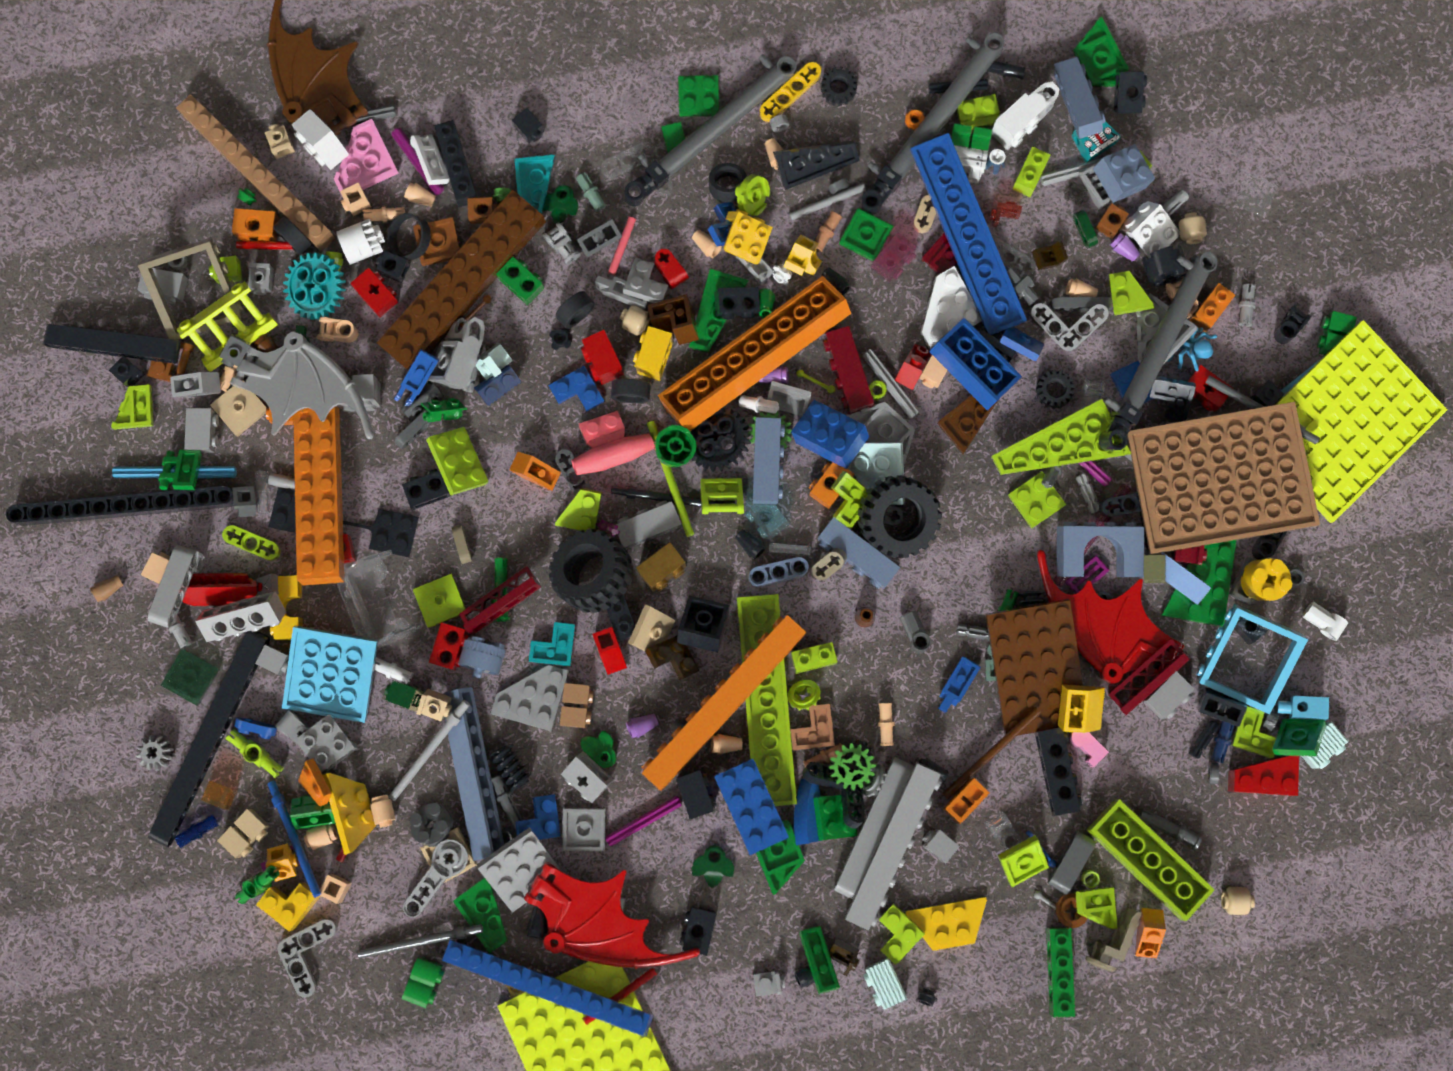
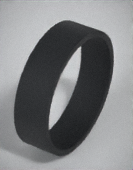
(425, 236)

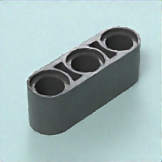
(1071, 862)

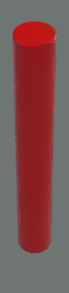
(263, 245)

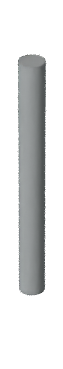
(827, 201)

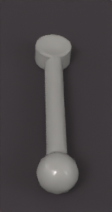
(1038, 895)

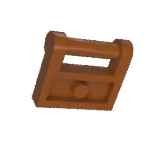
(163, 370)

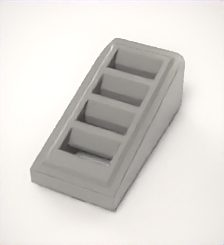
(1092, 189)

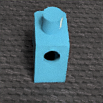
(1313, 707)

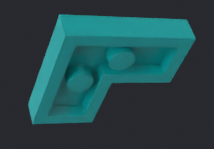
(557, 652)

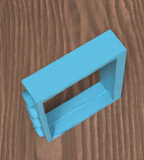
(1283, 672)

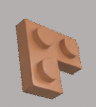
(820, 732)

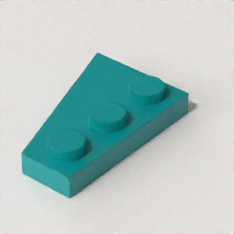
(533, 178)

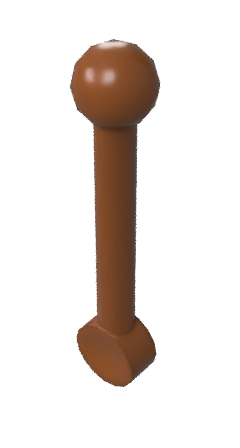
(486, 300)

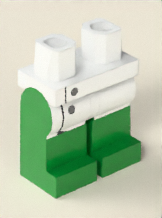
(975, 157)

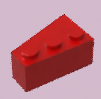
(1270, 777)

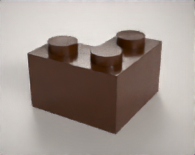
(675, 316)

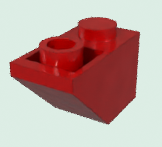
(913, 366)
(609, 650)

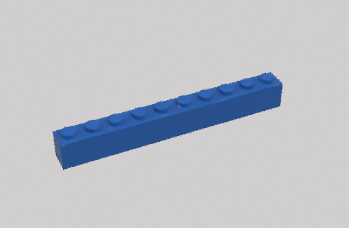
(548, 988)

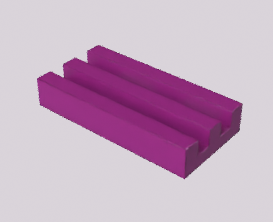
(1073, 587)

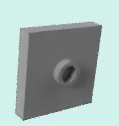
(583, 829)

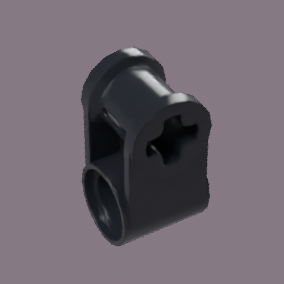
(1293, 323)
(1270, 541)

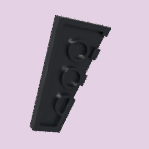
(811, 162)

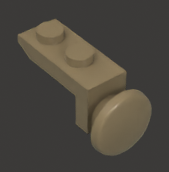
(1119, 943)

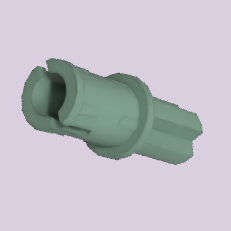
(590, 191)

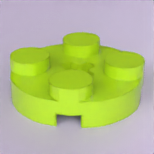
(752, 194)

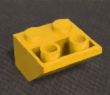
(1081, 708)

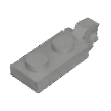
(614, 289)

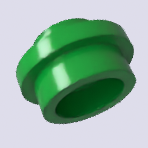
(247, 196)

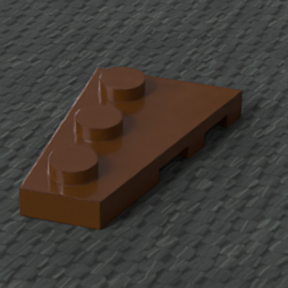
(964, 422)

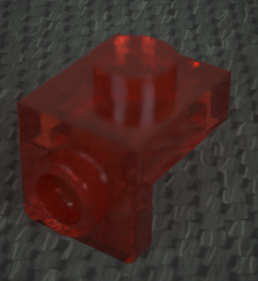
(1006, 210)

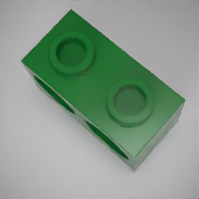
(517, 283)

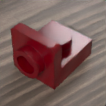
(1191, 555)

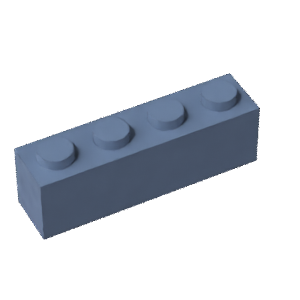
(1079, 98)
(766, 461)
(860, 554)

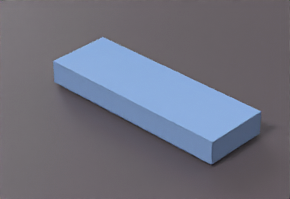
(1185, 581)

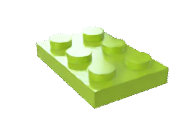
(457, 460)

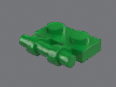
(186, 470)

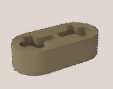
(461, 544)
(832, 567)

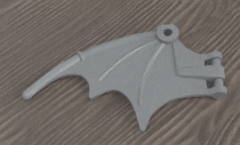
(298, 379)

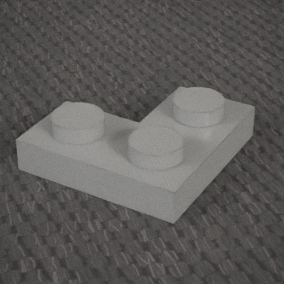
(640, 285)

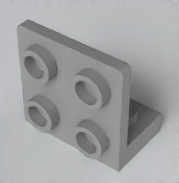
(326, 744)

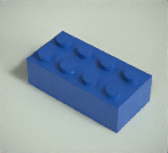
(975, 363)
(751, 806)

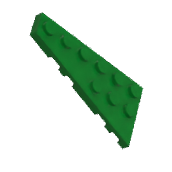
(1214, 572)

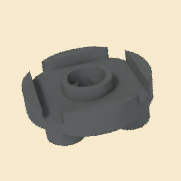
(421, 820)

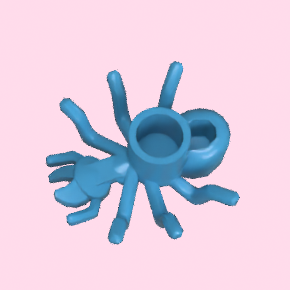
(1196, 348)

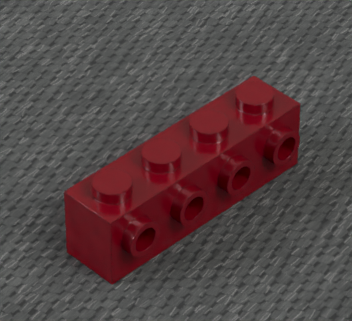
(849, 370)

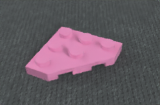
(367, 159)

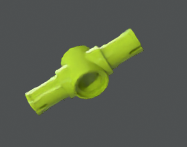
(263, 759)

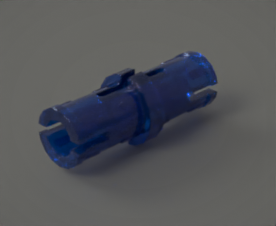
(196, 831)

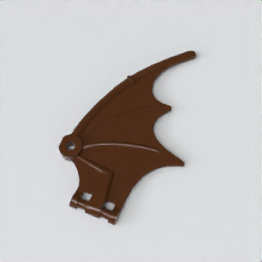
(311, 76)

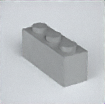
(648, 524)

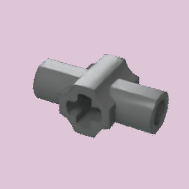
(1023, 286)

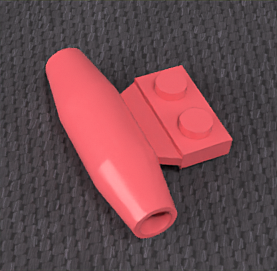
(609, 445)

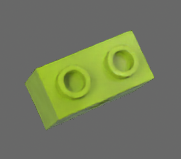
(1031, 172)
(813, 657)

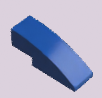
(804, 813)

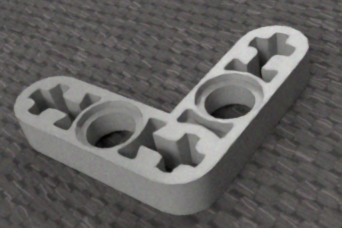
(1065, 331)
(297, 955)

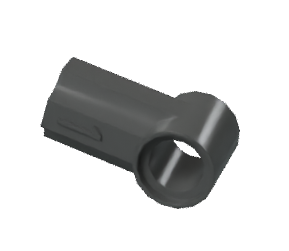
(914, 630)

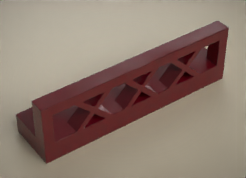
(502, 604)
(1151, 685)

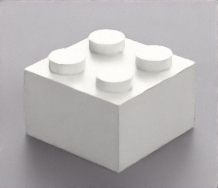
(319, 140)

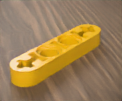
(788, 90)

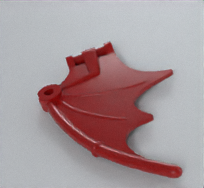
(1112, 631)
(591, 922)

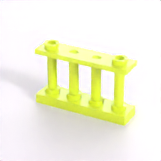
(262, 324)

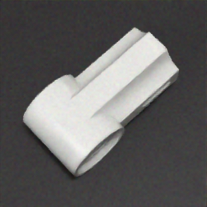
(1330, 624)

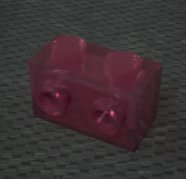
(894, 257)

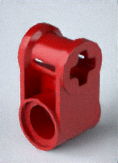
(672, 271)

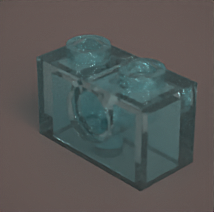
(766, 529)

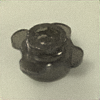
(1074, 187)

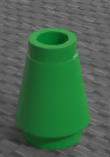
(766, 302)

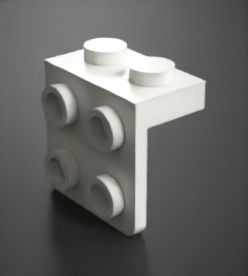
(1150, 228)

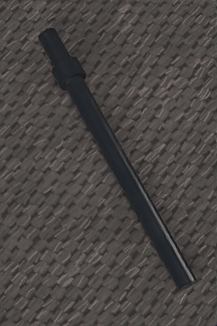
(632, 492)

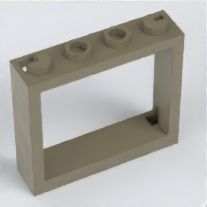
(221, 269)

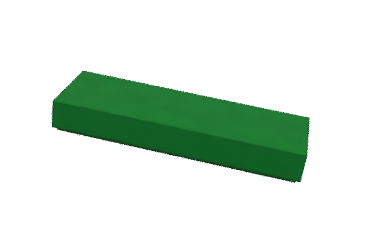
(819, 960)

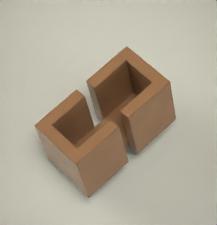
(578, 695)

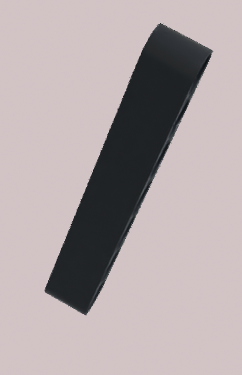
(112, 343)

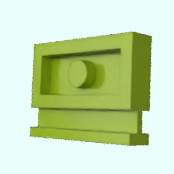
(979, 112)

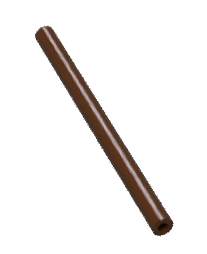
(991, 753)

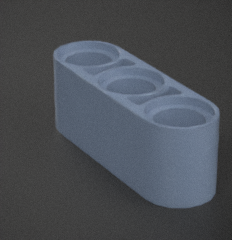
(786, 565)

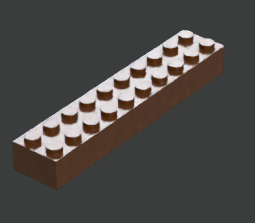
(462, 279)

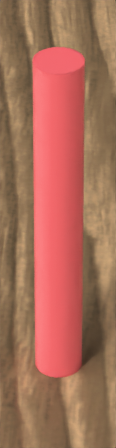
(621, 246)

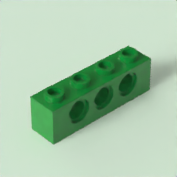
(1060, 972)

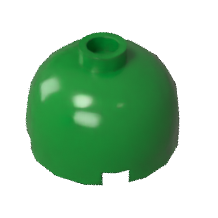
(675, 446)

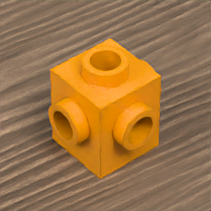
(283, 860)

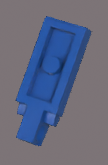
(958, 683)

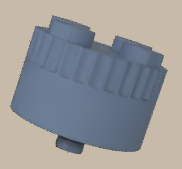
(482, 656)

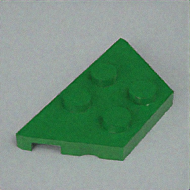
(1100, 55)
(781, 860)

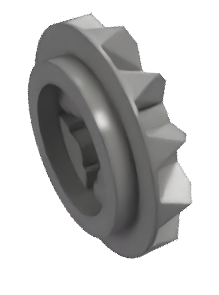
(875, 781)

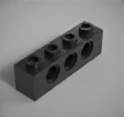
(455, 162)
(1073, 801)

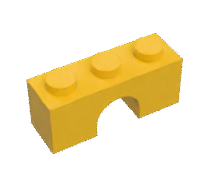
(289, 589)

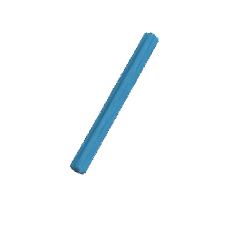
(154, 471)

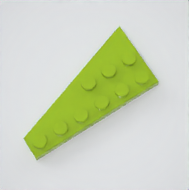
(1061, 443)

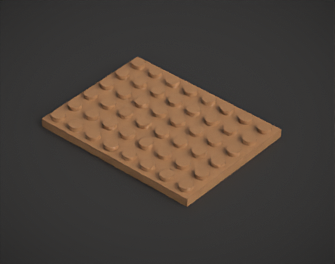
(1223, 478)

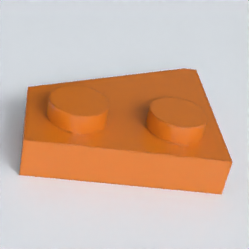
(314, 783)

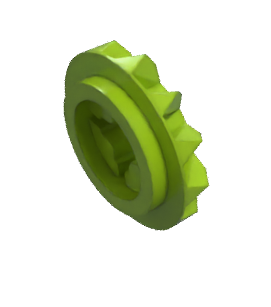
(800, 688)

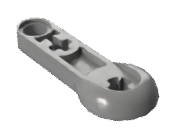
(438, 873)

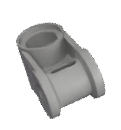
(292, 725)

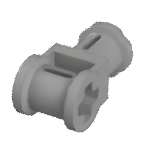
(561, 242)

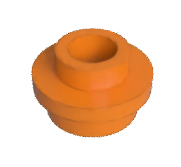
(914, 114)

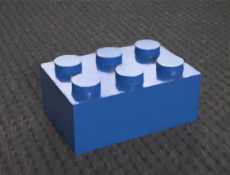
(830, 434)

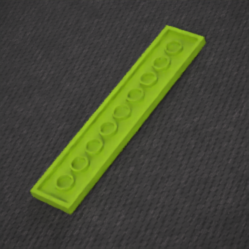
(768, 704)

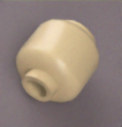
(1192, 228)
(635, 320)
(1237, 900)

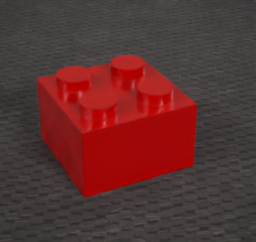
(602, 356)

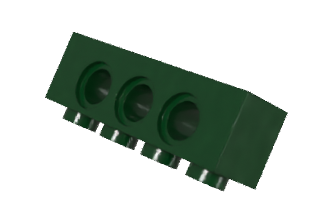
(403, 695)

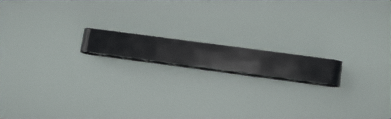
(112, 504)
(208, 739)

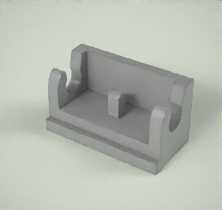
(789, 398)

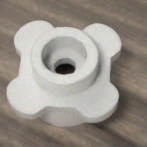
(781, 274)

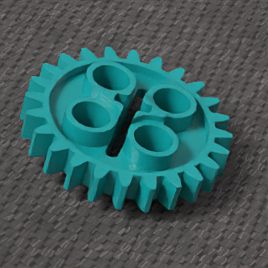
(299, 284)

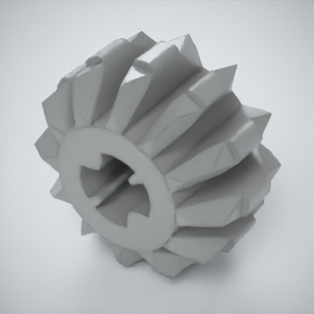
(147, 752)

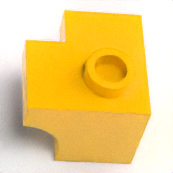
(803, 257)

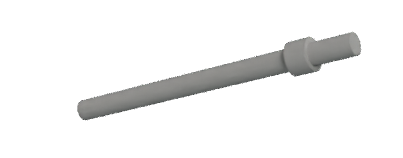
(452, 720)

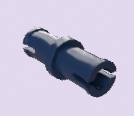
(1222, 742)

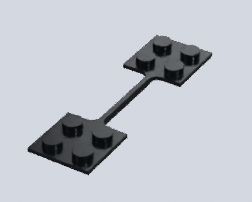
(389, 532)

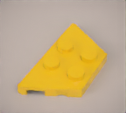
(350, 810)
(950, 923)

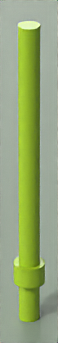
(673, 487)

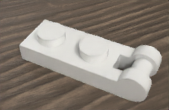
(430, 159)

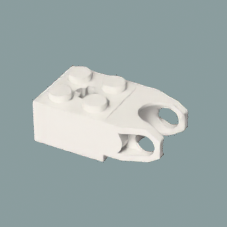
(1024, 116)

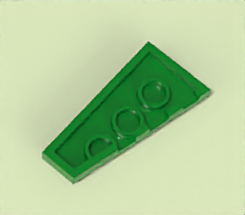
(706, 320)

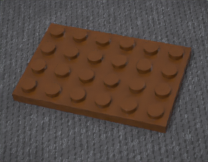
(1032, 658)

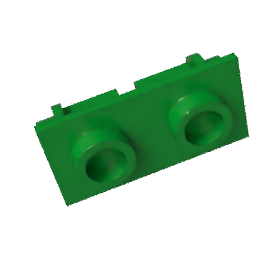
(449, 408)

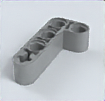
(174, 585)

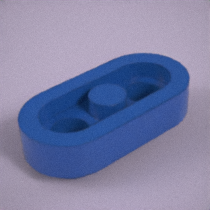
(263, 729)

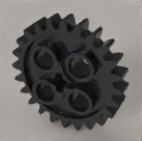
(718, 455)

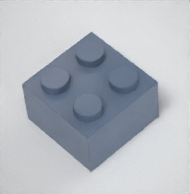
(1124, 173)

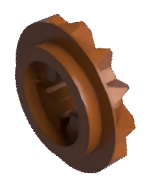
(1066, 919)

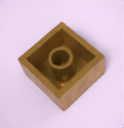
(662, 567)

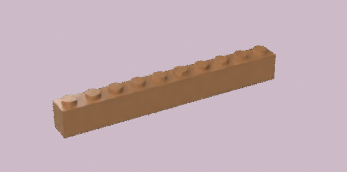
(255, 172)

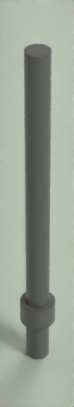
(1253, 404)
(460, 933)

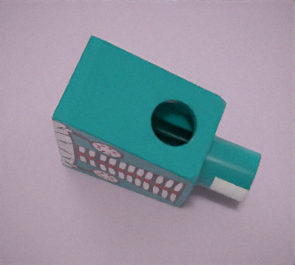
(1096, 144)

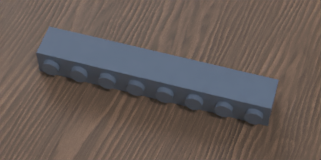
(474, 778)

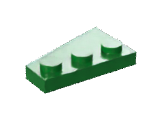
(480, 907)

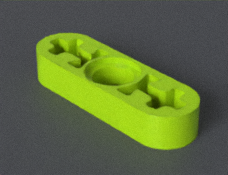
(267, 543)

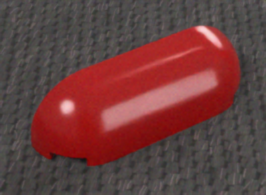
(219, 589)

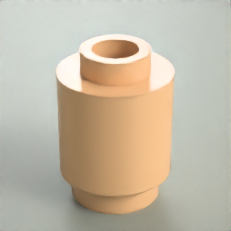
(382, 811)
(320, 836)

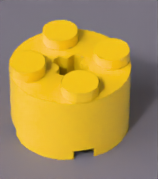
(1266, 579)

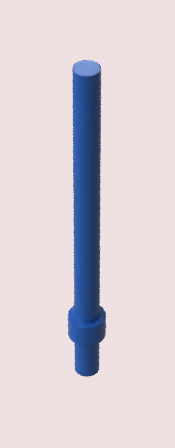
(279, 802)

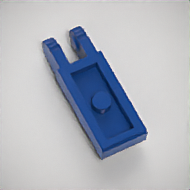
(417, 376)

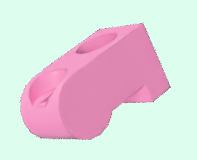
(1089, 746)

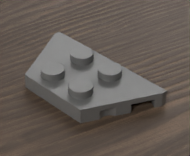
(885, 426)

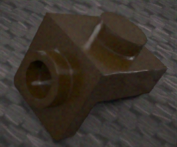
(1050, 256)
(845, 955)

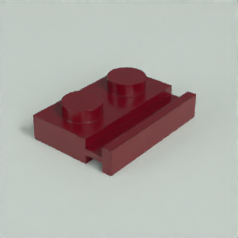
(940, 256)

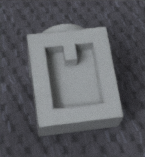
(768, 983)

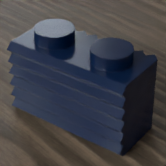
(496, 386)

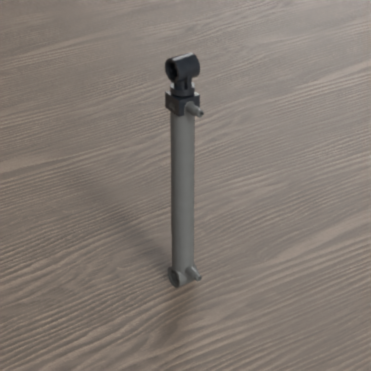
(659, 172)
(891, 176)
(1128, 410)

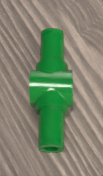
(257, 884)

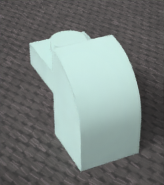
(493, 361)

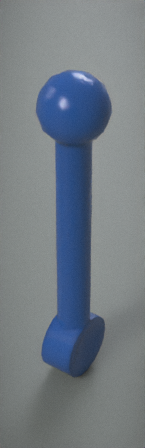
(1051, 862)

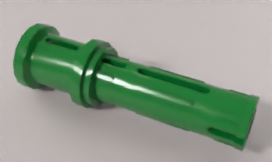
(500, 577)

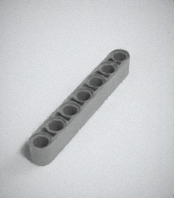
(873, 828)

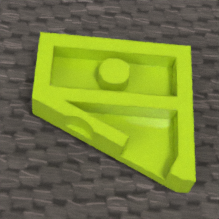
(1128, 294)
(135, 409)
(1098, 906)

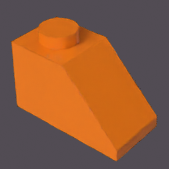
(534, 470)

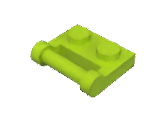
(722, 490)

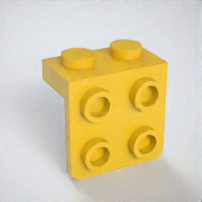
(746, 236)

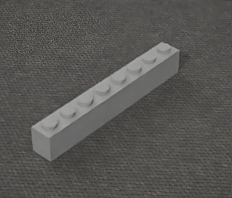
(892, 846)

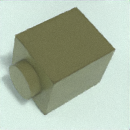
(1155, 568)

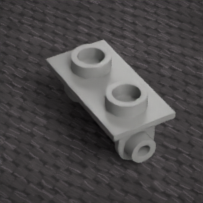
(760, 271)

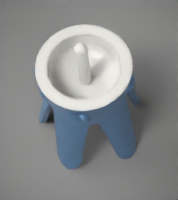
(996, 159)

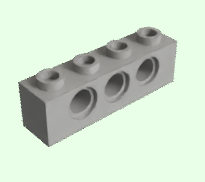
(241, 617)

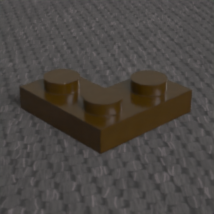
(676, 654)

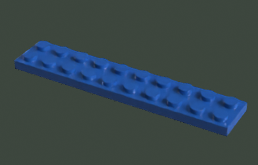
(968, 234)

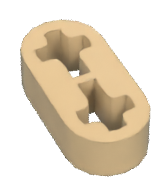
(921, 212)

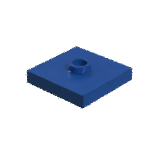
(1022, 343)

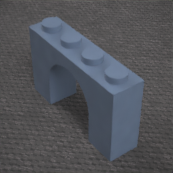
(1126, 540)

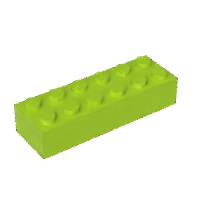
(1150, 860)

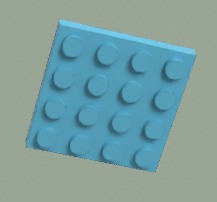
(329, 674)

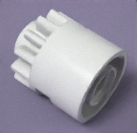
(361, 241)

